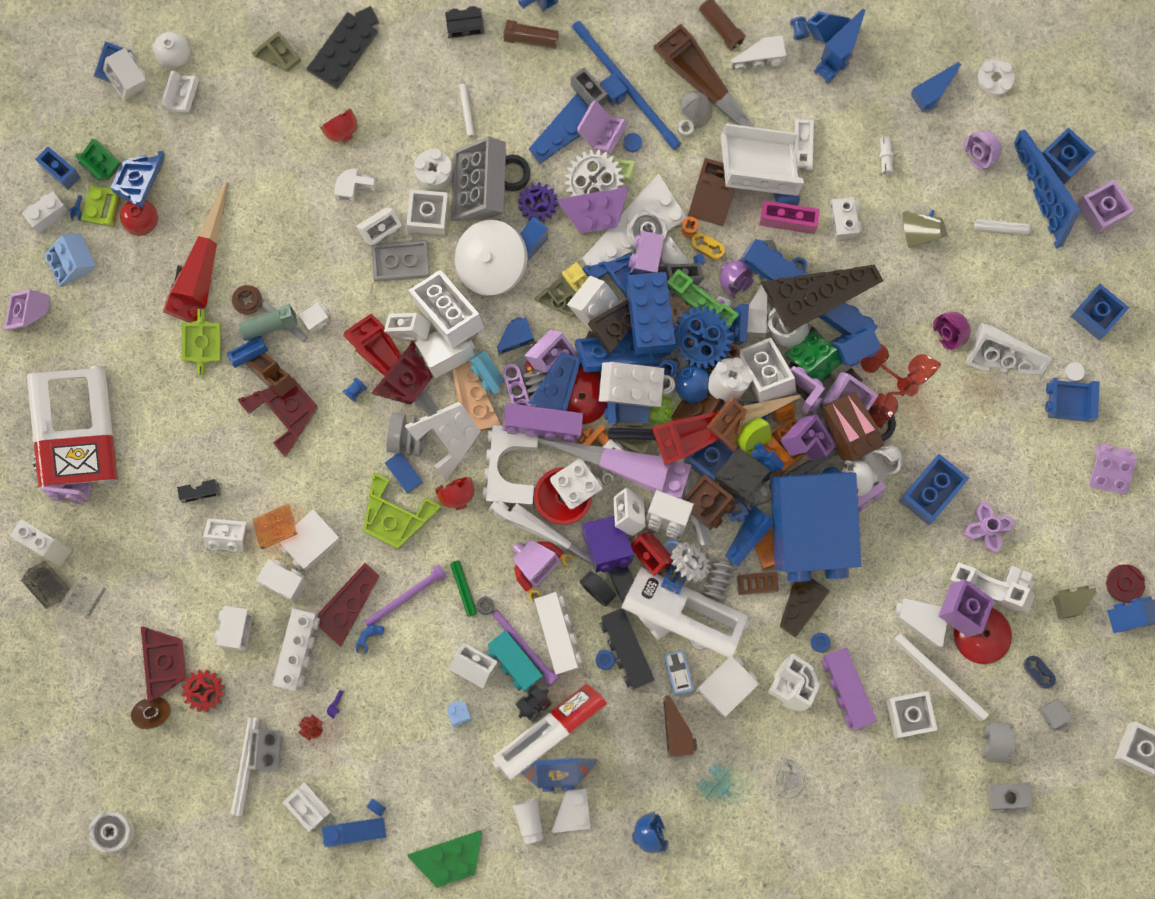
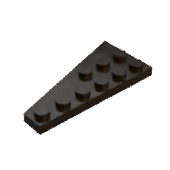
(811, 295)

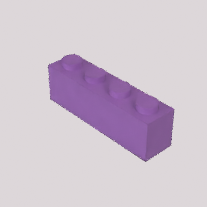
(542, 422)
(849, 689)

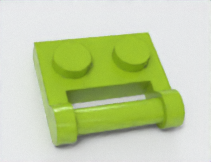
(95, 206)

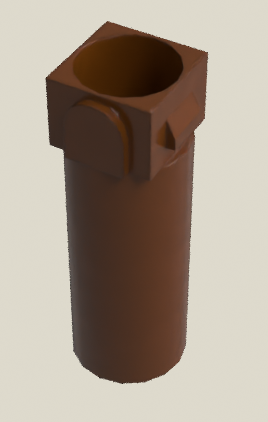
(722, 24)
(530, 34)

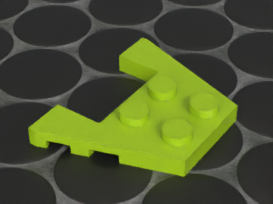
(391, 522)

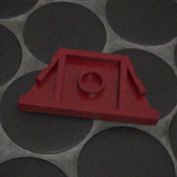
(405, 378)
(162, 662)

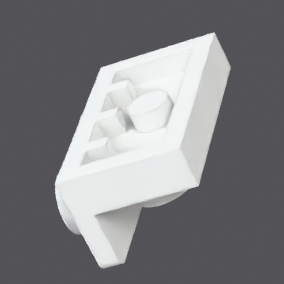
(224, 535)

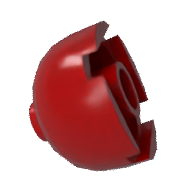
(340, 127)
(138, 220)
(456, 493)

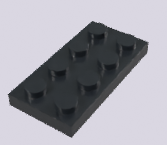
(342, 50)

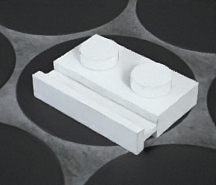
(306, 807)

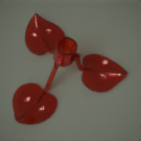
(921, 369)

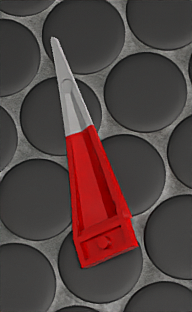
(381, 353)

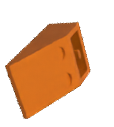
(779, 449)

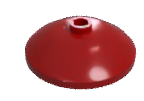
(591, 406)
(551, 507)
(986, 649)

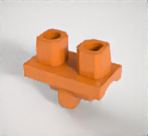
(598, 435)

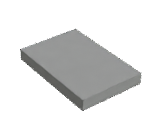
(400, 260)

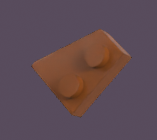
(728, 423)

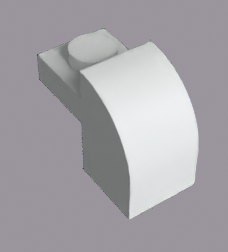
(350, 181)

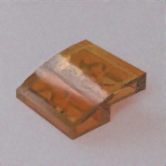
(274, 526)

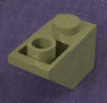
(1074, 603)

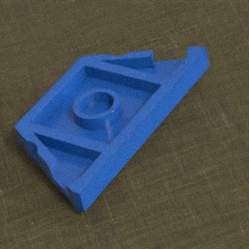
(137, 178)

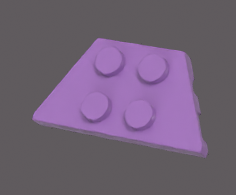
(596, 209)

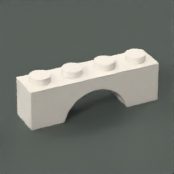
(1008, 594)

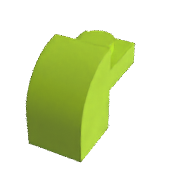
(753, 433)

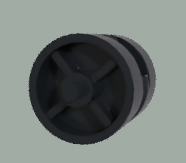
(533, 703)

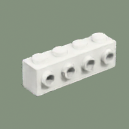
(558, 633)
(295, 649)

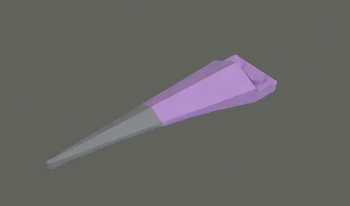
(637, 467)

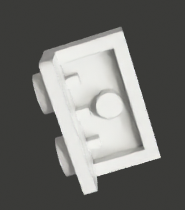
(179, 92)

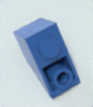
(826, 25)

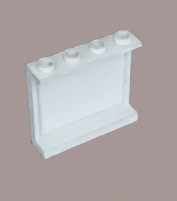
(760, 159)

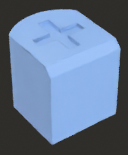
(458, 713)

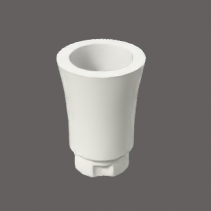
(529, 820)

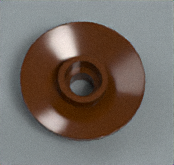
(150, 715)

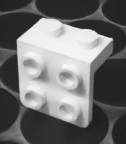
(576, 483)

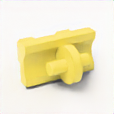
(575, 276)

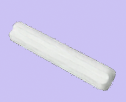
(1002, 227)

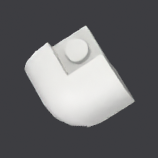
(795, 684)

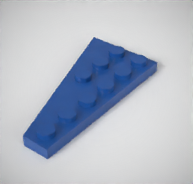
(1049, 191)

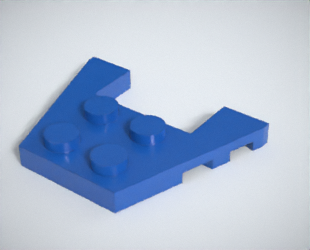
(616, 269)

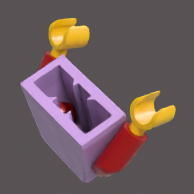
(535, 562)

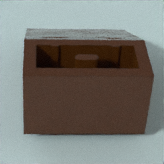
(711, 195)

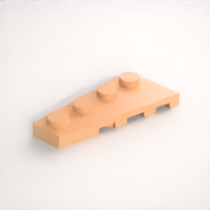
(474, 397)

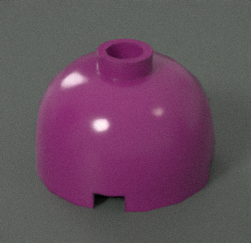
(952, 326)

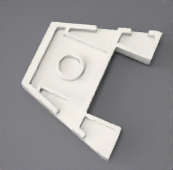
(454, 430)

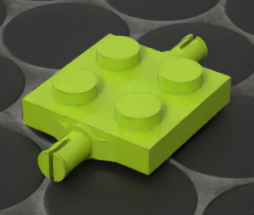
(201, 341)

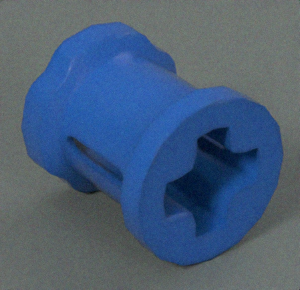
(799, 22)
(824, 66)
(354, 389)

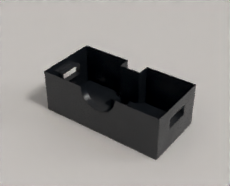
(206, 490)

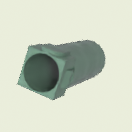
(268, 322)

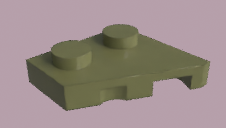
(277, 52)
(636, 446)

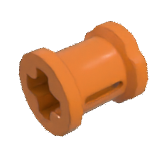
(691, 221)

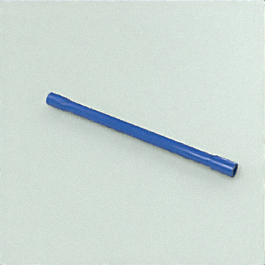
(585, 35)

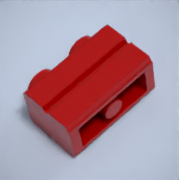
(652, 553)

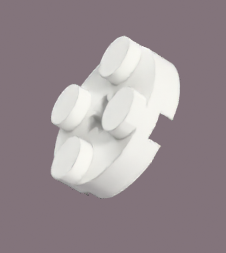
(1003, 70)

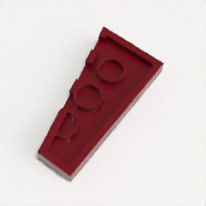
(344, 608)

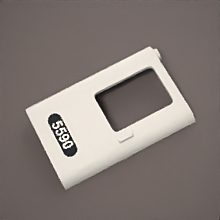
(664, 608)

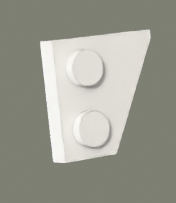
(573, 812)

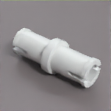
(886, 156)

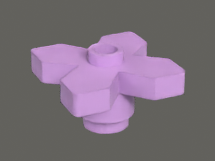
(980, 529)

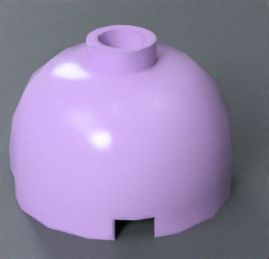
(983, 145)

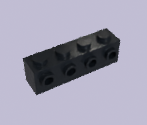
(627, 649)

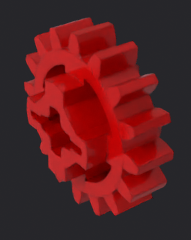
(201, 681)

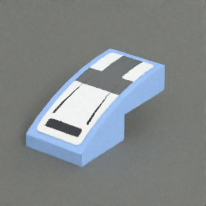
(678, 673)

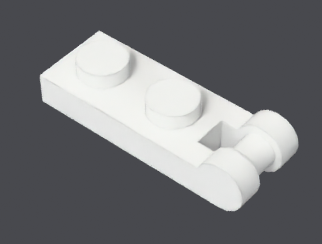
(804, 143)

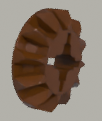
(245, 291)

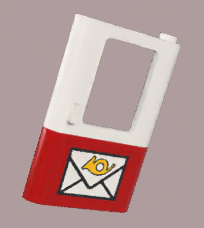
(72, 454)
(548, 731)

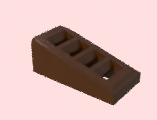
(774, 580)

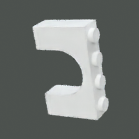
(497, 487)

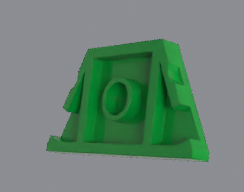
(449, 860)

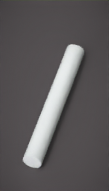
(466, 109)

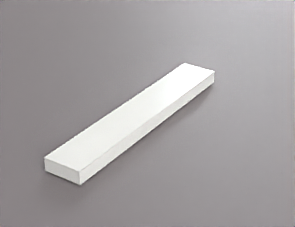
(940, 677)

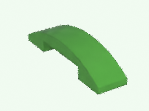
(694, 296)

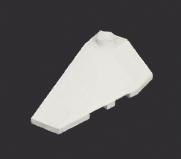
(997, 349)

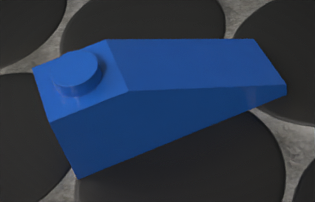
(930, 92)
(353, 832)

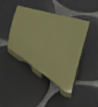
(922, 228)
(555, 301)

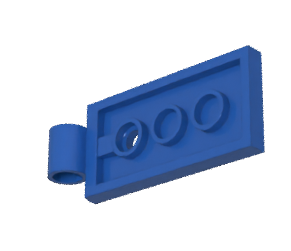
(594, 354)

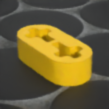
(705, 250)

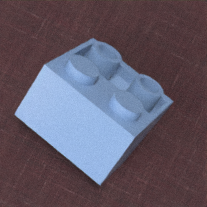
(69, 258)

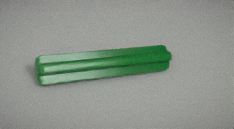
(463, 588)

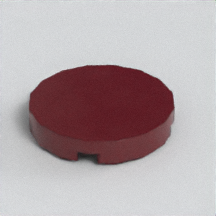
(1121, 578)

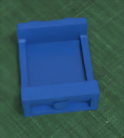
(1073, 400)

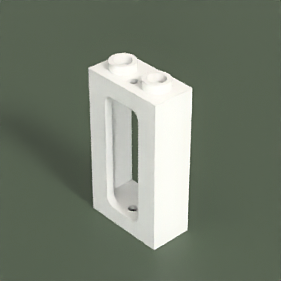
(40, 543)

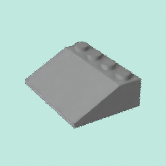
(478, 180)

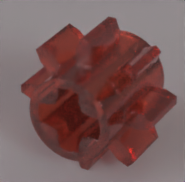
(310, 727)

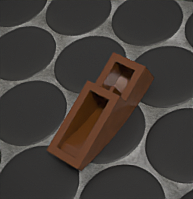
(271, 374)

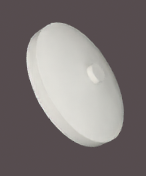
(491, 257)

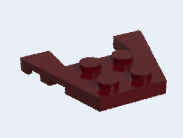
(292, 409)

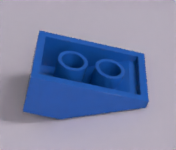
(840, 47)

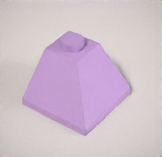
(26, 308)

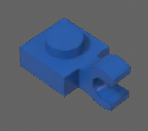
(769, 459)

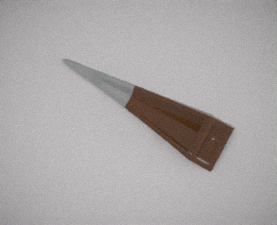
(687, 59)

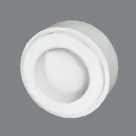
(1074, 372)

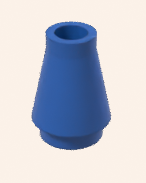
(670, 366)

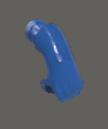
(370, 631)

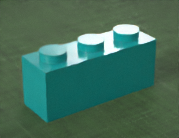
(514, 661)

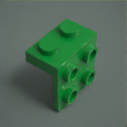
(815, 356)

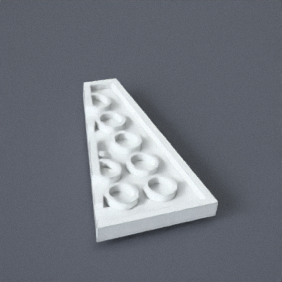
(615, 242)

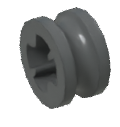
(489, 600)

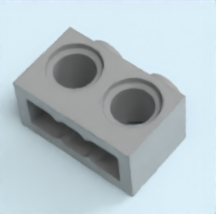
(259, 749)

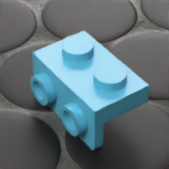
(487, 371)

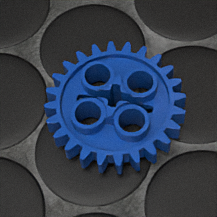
(708, 320)

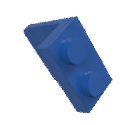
(626, 413)

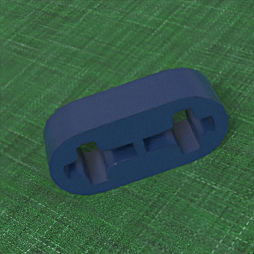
(1035, 675)

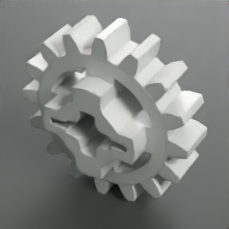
(690, 562)

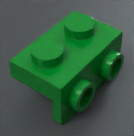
(98, 160)

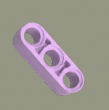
(514, 383)

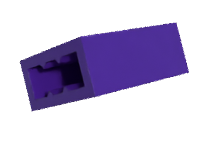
(607, 545)

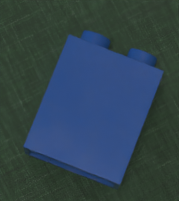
(815, 524)

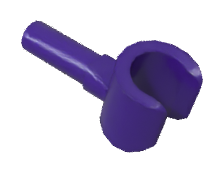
(332, 710)

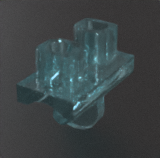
(718, 786)

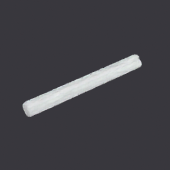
(244, 773)

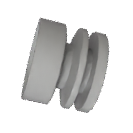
(399, 436)

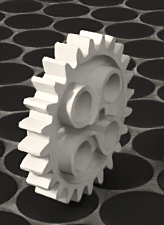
(582, 169)

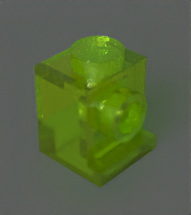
(661, 413)

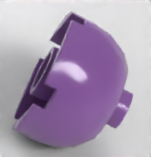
(736, 274)

